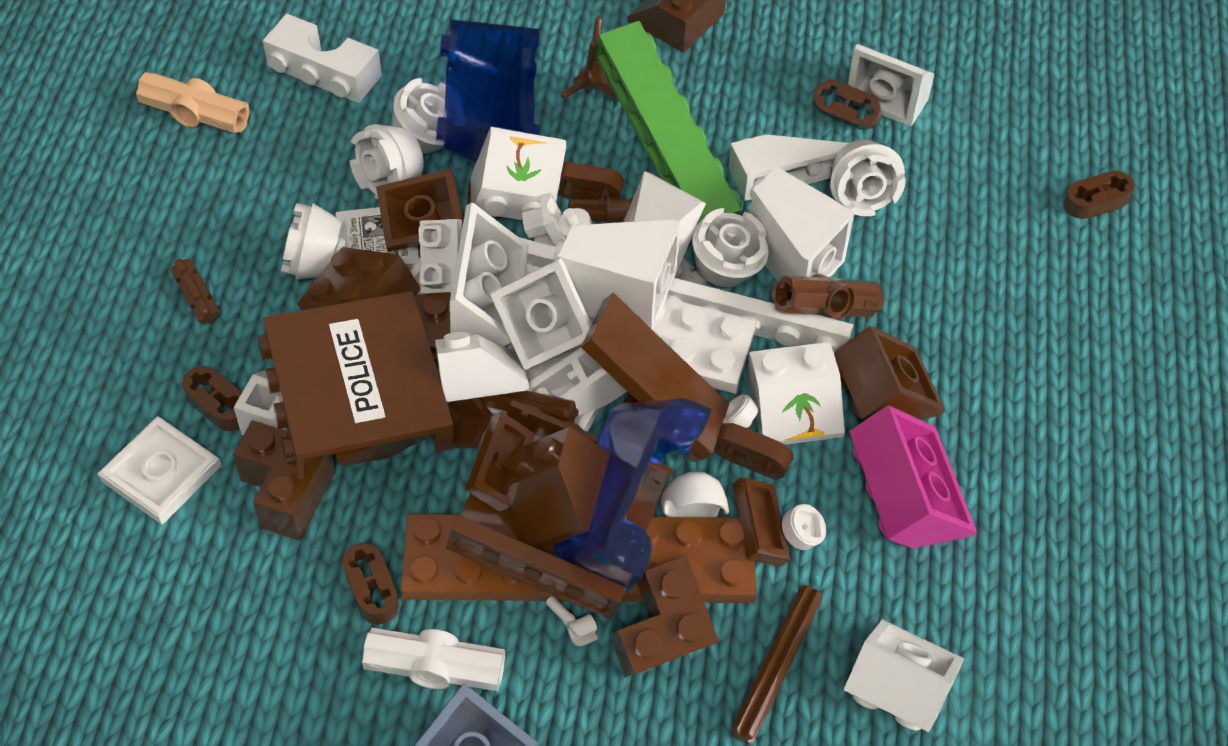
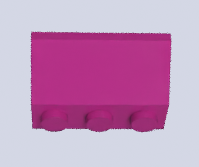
(910, 480)

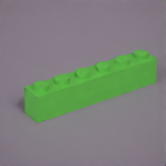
(663, 117)

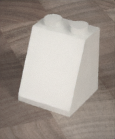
(803, 226)
(622, 259)

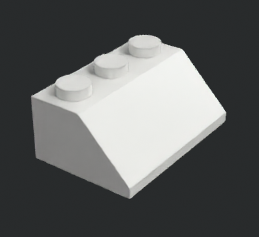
(485, 262)

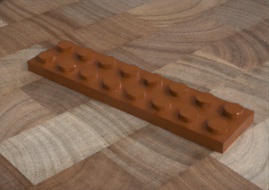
(710, 543)

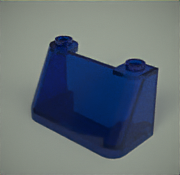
(486, 83)
(634, 437)

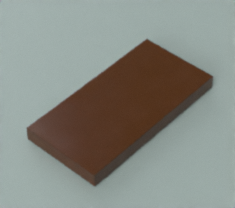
(650, 366)

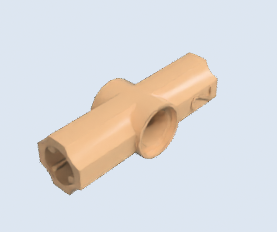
(193, 102)

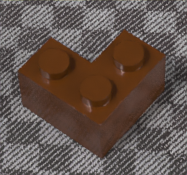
(283, 501)
(676, 620)

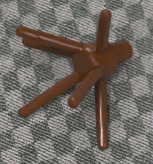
(591, 76)

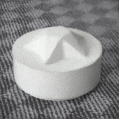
(741, 411)
(803, 527)

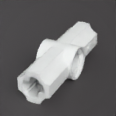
(433, 659)

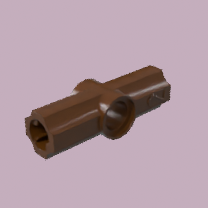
(827, 296)

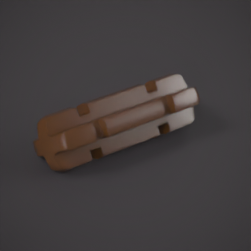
(195, 291)

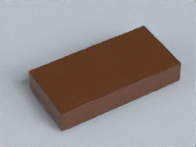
(761, 522)

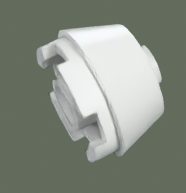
(417, 110)
(385, 156)
(867, 177)
(311, 242)
(729, 247)

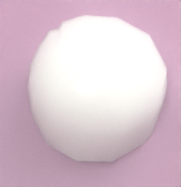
(693, 496)

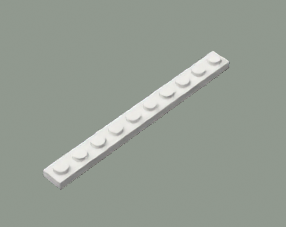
(785, 328)

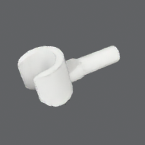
(580, 630)

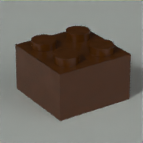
(359, 276)

